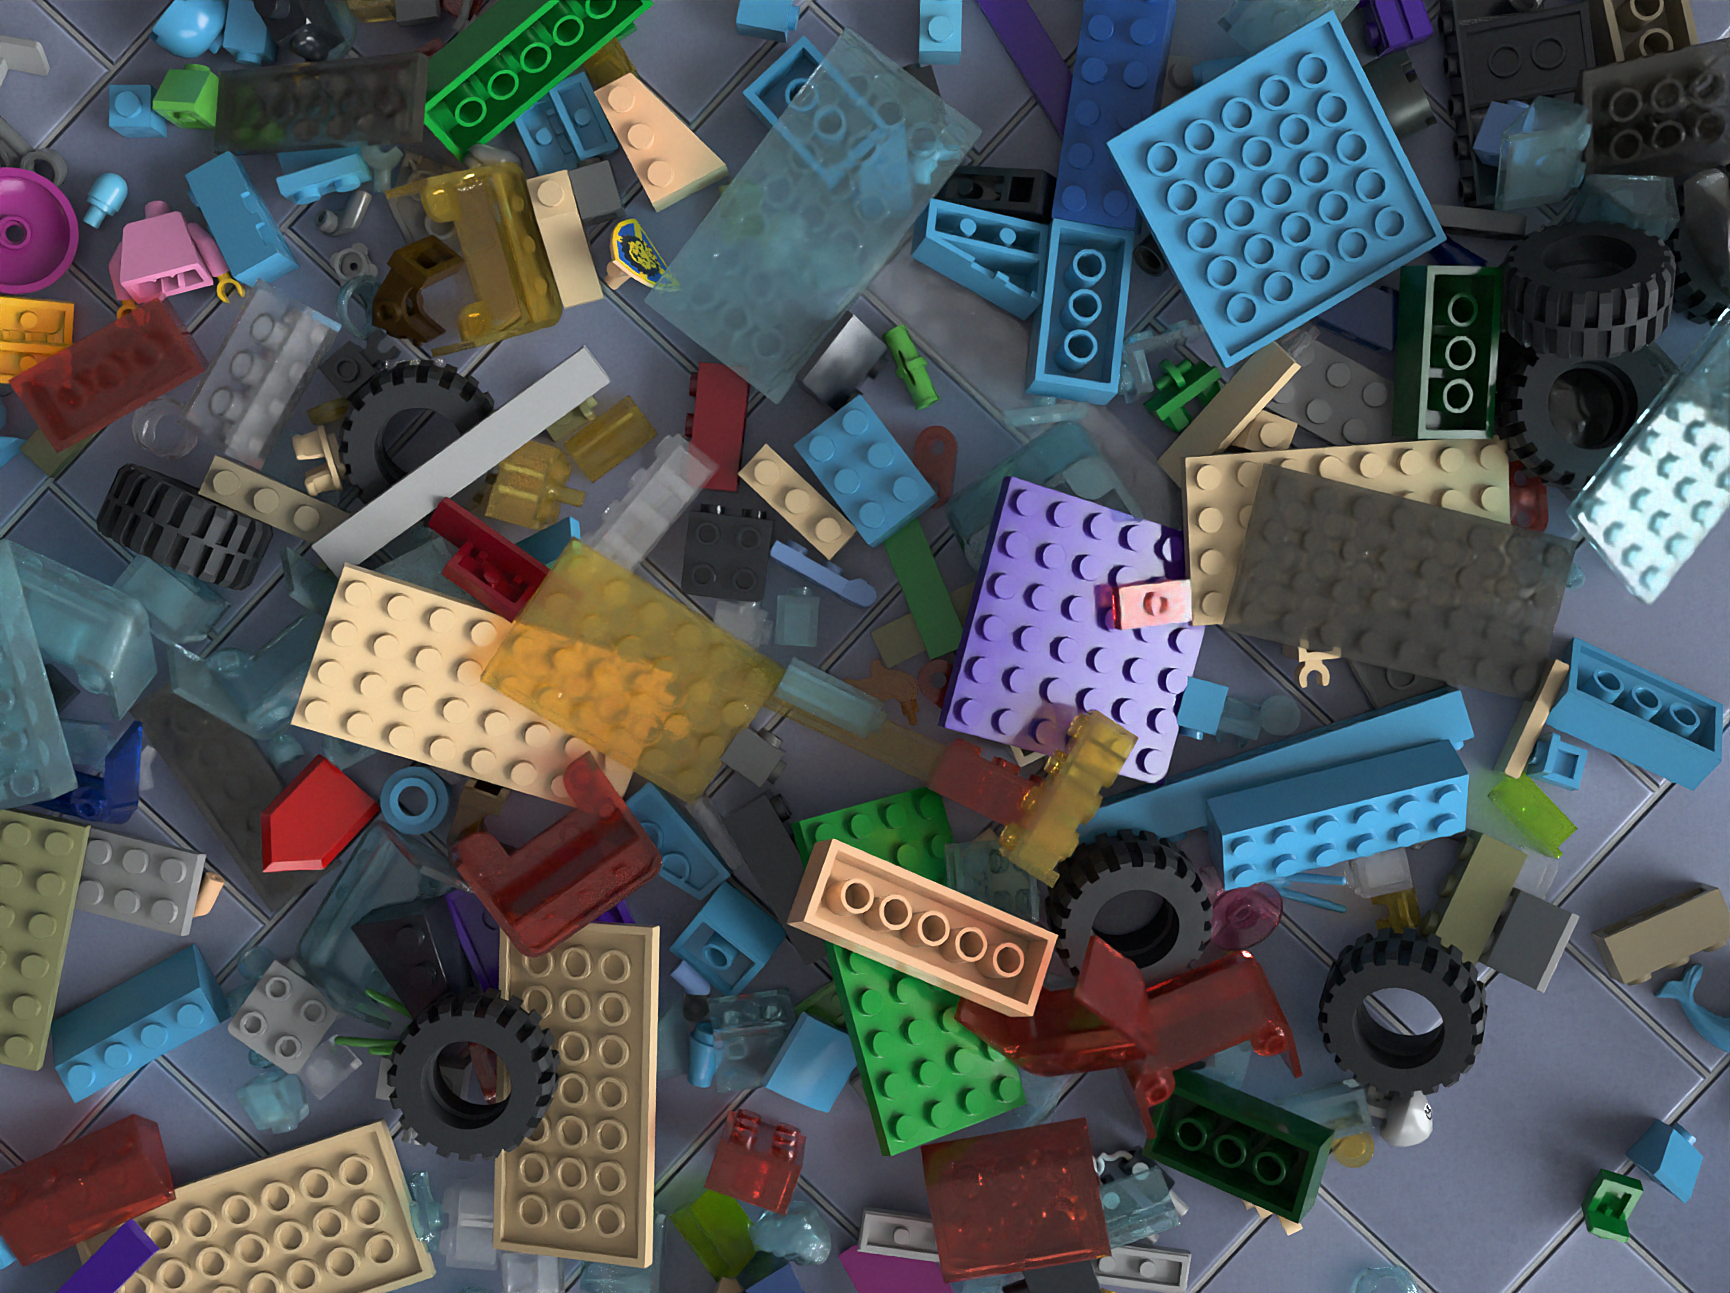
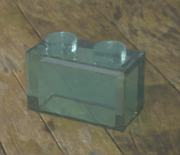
(1335, 1106)

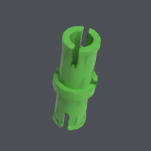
(911, 367)

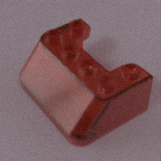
(567, 870)

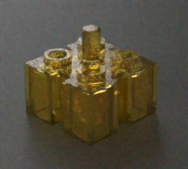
(530, 486)

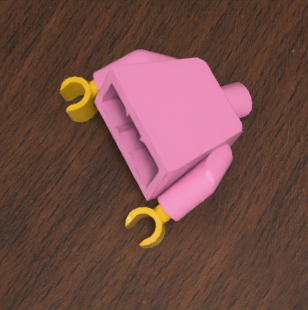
(166, 257)

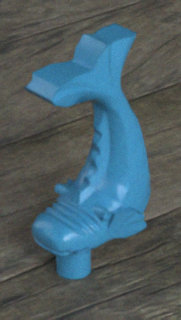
(1709, 1026)

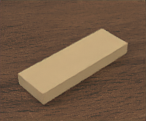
(1531, 721)

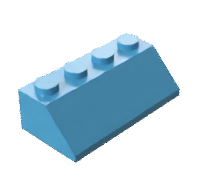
(1638, 715)
(136, 1022)

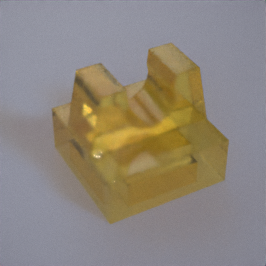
(1403, 910)

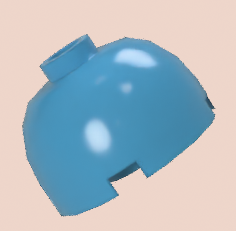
(191, 27)

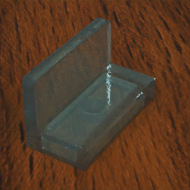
(1138, 1207)

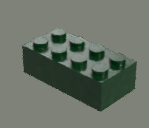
(1447, 352)
(1240, 1144)

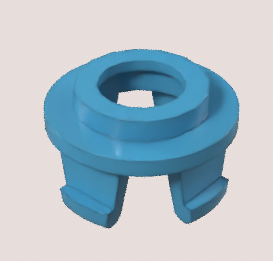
(438, 795)

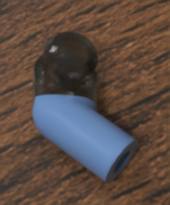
(695, 991)

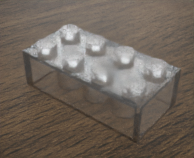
(259, 374)

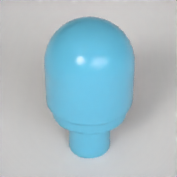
(105, 198)

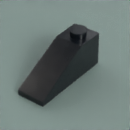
(1004, 191)

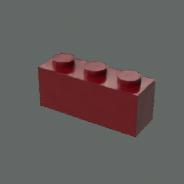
(719, 421)

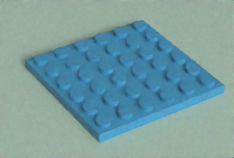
(1276, 189)

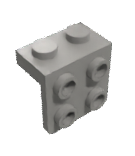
(284, 1016)

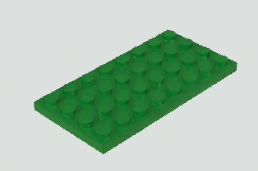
(913, 1058)

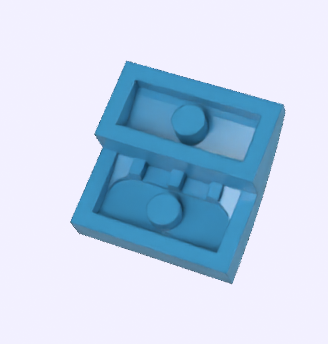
(565, 127)
(812, 1063)

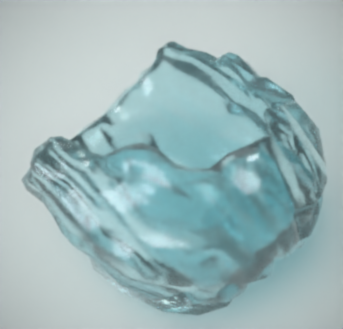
(797, 1236)

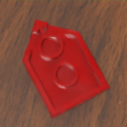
(313, 819)

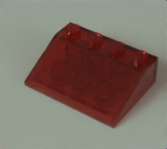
(1015, 1200)

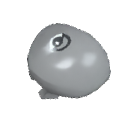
(1405, 1119)

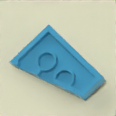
(685, 854)

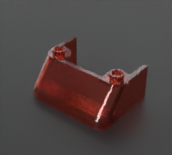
(1205, 1015)
(1077, 1028)

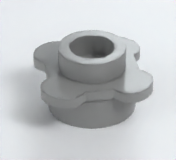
(344, 259)

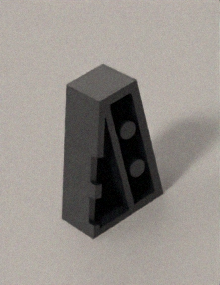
(416, 950)

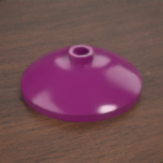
(47, 228)

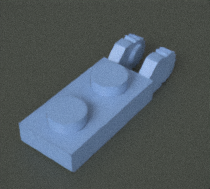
(824, 575)

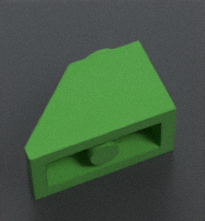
(188, 97)

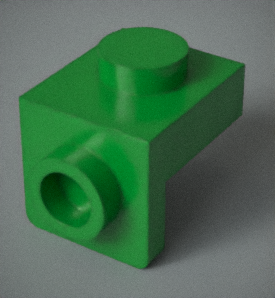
(1610, 1205)

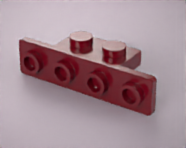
(487, 562)

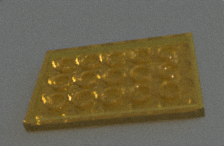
(632, 671)

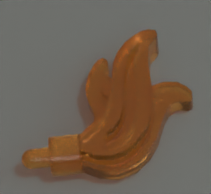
(892, 684)

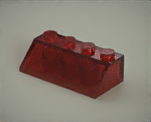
(84, 1189)

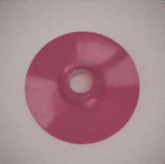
(1245, 916)

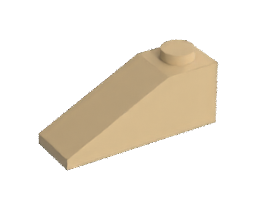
(565, 238)

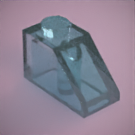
(274, 1100)

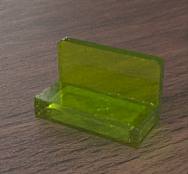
(1533, 814)
(716, 1233)

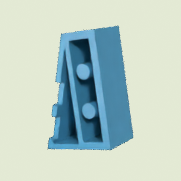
(240, 221)
(985, 253)

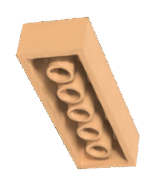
(922, 928)

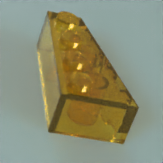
(1067, 795)

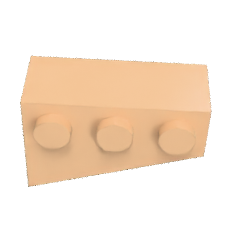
(658, 144)

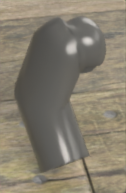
(482, 155)

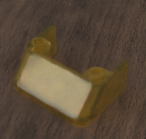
(500, 250)

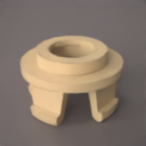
(320, 445)

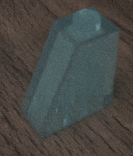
(831, 698)

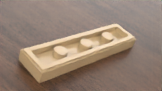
(1232, 407)

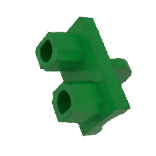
(1178, 387)

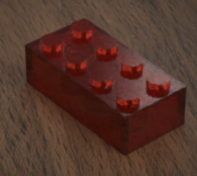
(109, 373)

